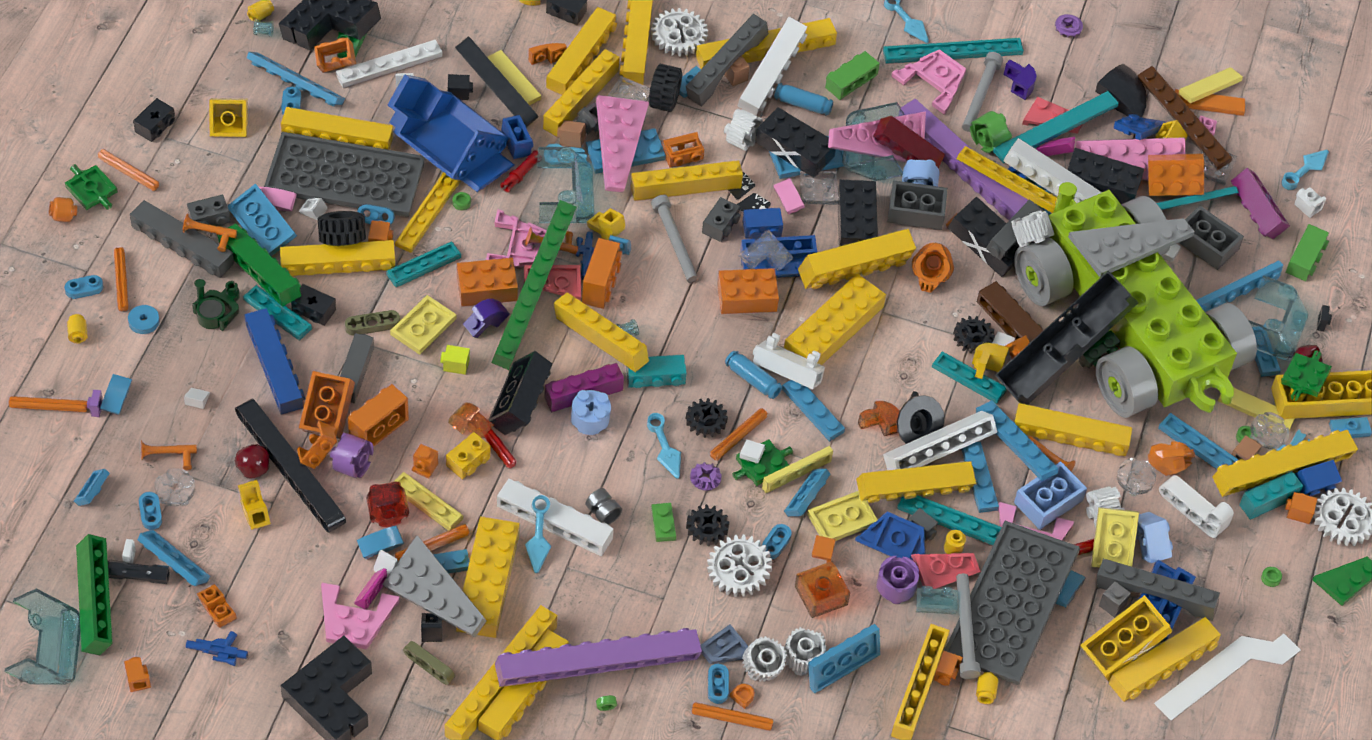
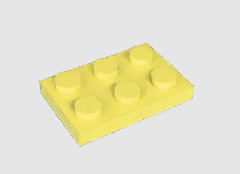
(423, 324)
(842, 517)
(1115, 536)

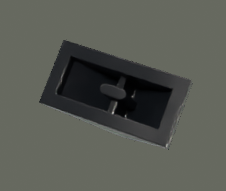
(431, 628)

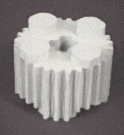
(742, 129)
(1032, 228)
(1105, 498)
(802, 648)
(769, 649)

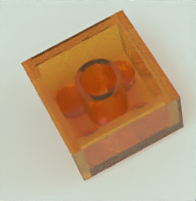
(822, 589)

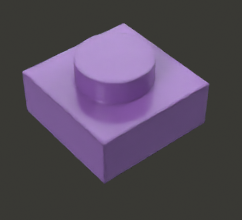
(94, 403)

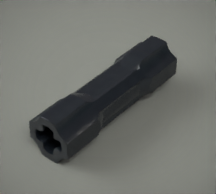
(152, 573)

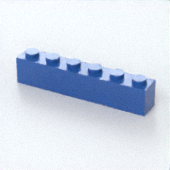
(274, 361)

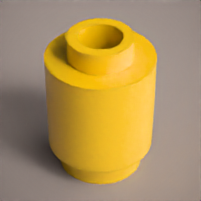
(260, 10)
(77, 329)
(954, 542)
(987, 688)

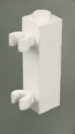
(788, 364)

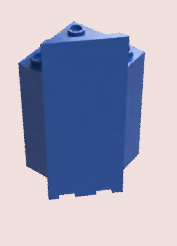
(448, 133)

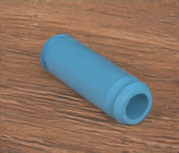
(803, 99)
(753, 374)

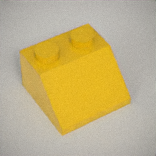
(228, 117)

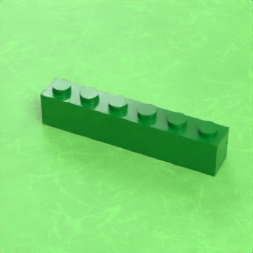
(263, 267)
(94, 594)

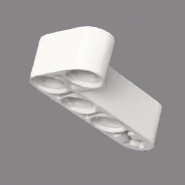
(1195, 507)

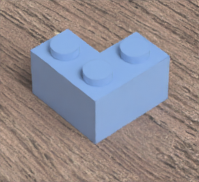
(1153, 537)

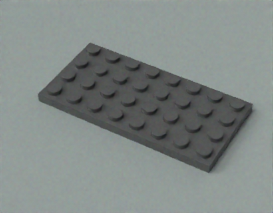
(345, 173)
(1015, 599)

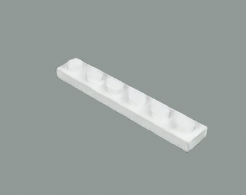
(389, 63)

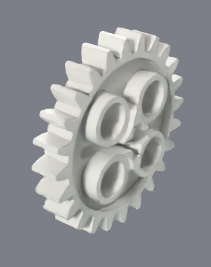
(668, 36)
(1329, 507)
(750, 553)

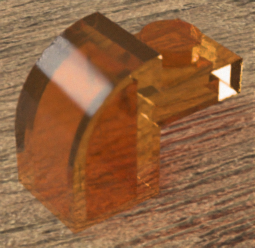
(882, 414)
(468, 418)

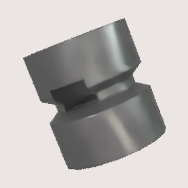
(601, 504)

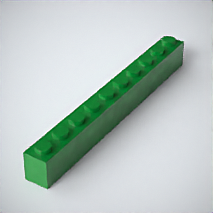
(533, 285)

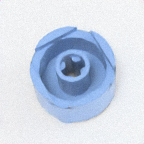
(921, 172)
(590, 412)

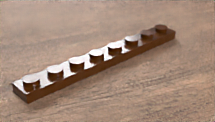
(1188, 120)

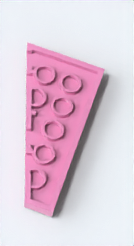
(619, 132)
(860, 137)
(1133, 150)

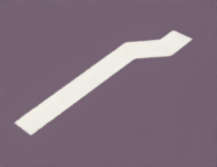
(1221, 667)

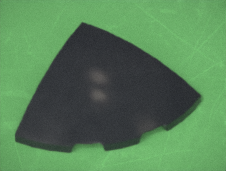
(1126, 89)

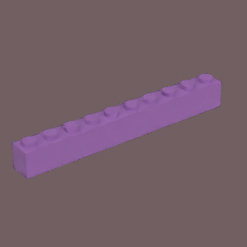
(940, 136)
(597, 657)

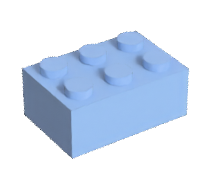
(1050, 498)

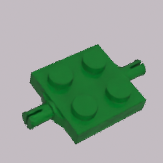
(91, 187)
(1306, 375)
(770, 462)

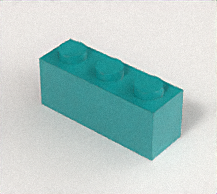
(659, 372)
(1270, 495)

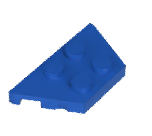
(1140, 126)
(894, 536)

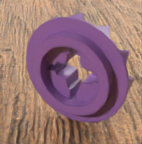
(1066, 20)
(703, 482)

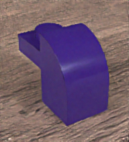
(1022, 78)
(484, 314)

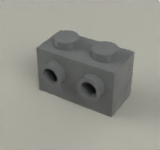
(209, 211)
(721, 219)

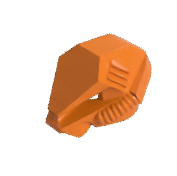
(932, 266)
(1170, 458)

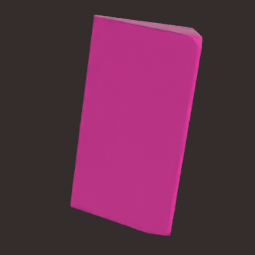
(1057, 146)
(371, 589)

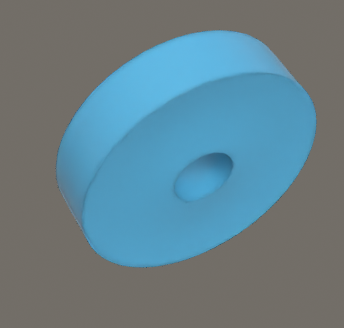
(143, 326)

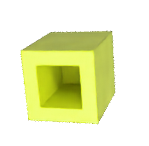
(455, 359)

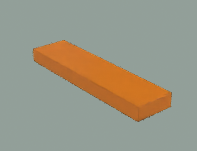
(1218, 103)

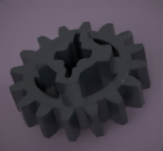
(972, 333)
(709, 415)
(707, 524)

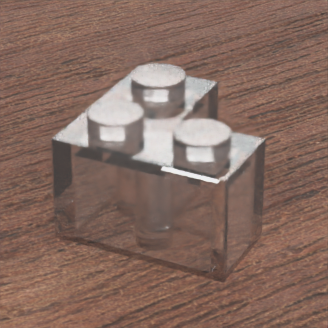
(767, 248)

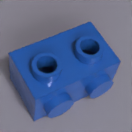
(519, 139)
(758, 220)
(1318, 478)

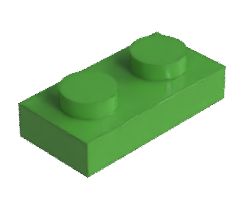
(663, 522)

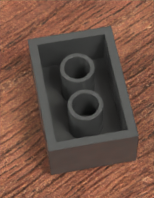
(917, 205)
(1212, 239)

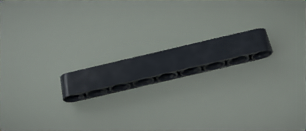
(289, 465)

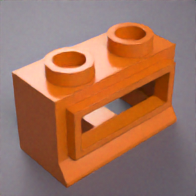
(331, 48)
(683, 156)
(321, 446)

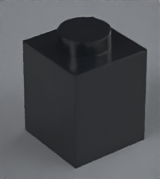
(460, 86)

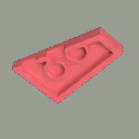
(1043, 111)
(561, 280)
(942, 569)

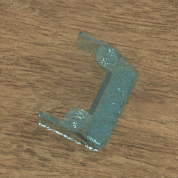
(867, 165)
(582, 183)
(1277, 336)
(57, 640)

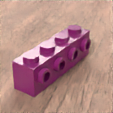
(1260, 204)
(562, 392)

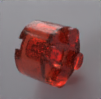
(387, 504)

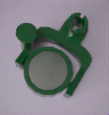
(211, 305)

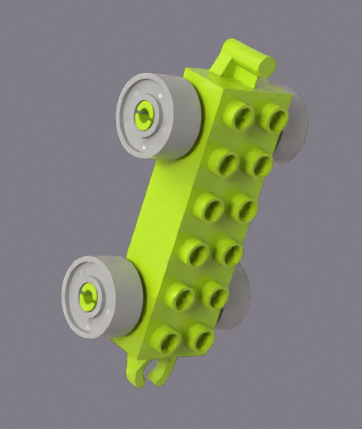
(1167, 339)

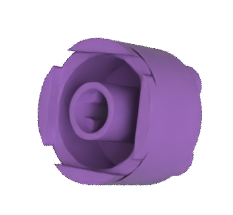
(352, 455)
(897, 579)

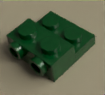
(1105, 345)

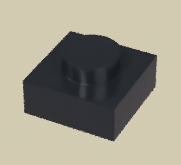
(1324, 318)

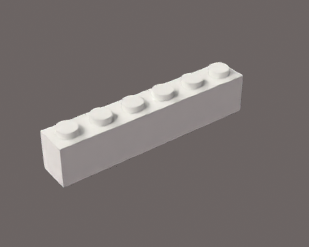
(772, 66)
(1046, 171)
(941, 442)
(559, 518)

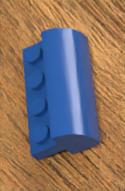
(797, 246)
(1166, 608)

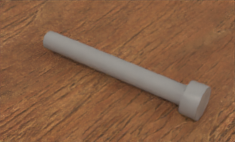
(992, 62)
(661, 205)
(969, 668)

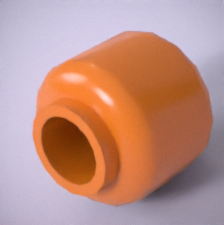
(62, 209)

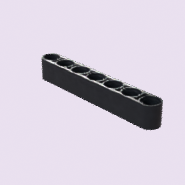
(496, 81)

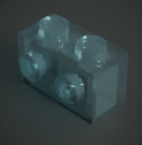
(936, 600)

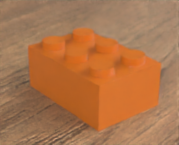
(1176, 174)
(601, 273)
(487, 280)
(747, 291)
(326, 402)
(379, 415)

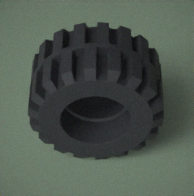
(665, 87)
(341, 228)

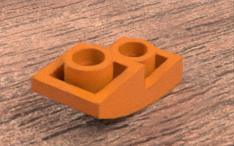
(546, 51)
(216, 606)

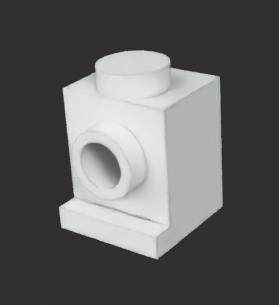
(1309, 201)

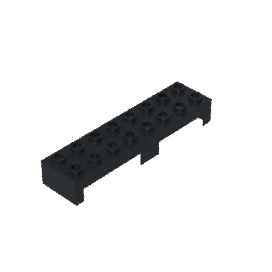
(1066, 339)

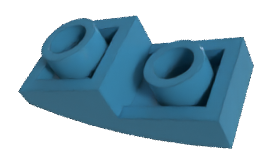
(625, 244)
(116, 394)
(384, 539)
(1070, 587)

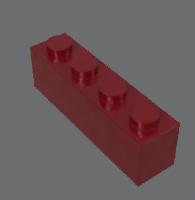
(906, 142)

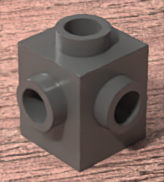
(589, 117)

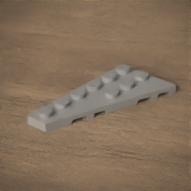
(1122, 245)
(428, 585)

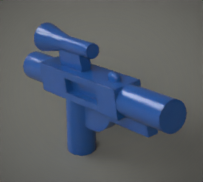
(587, 251)
(219, 647)

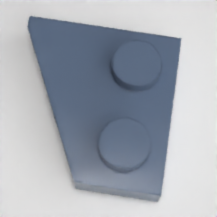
(724, 646)

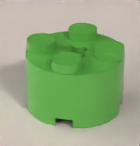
(990, 131)

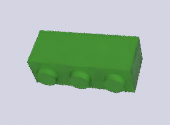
(852, 75)
(1308, 253)

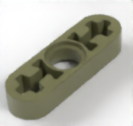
(385, 315)
(429, 662)

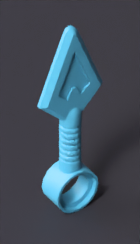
(912, 26)
(1312, 161)
(668, 457)
(538, 545)

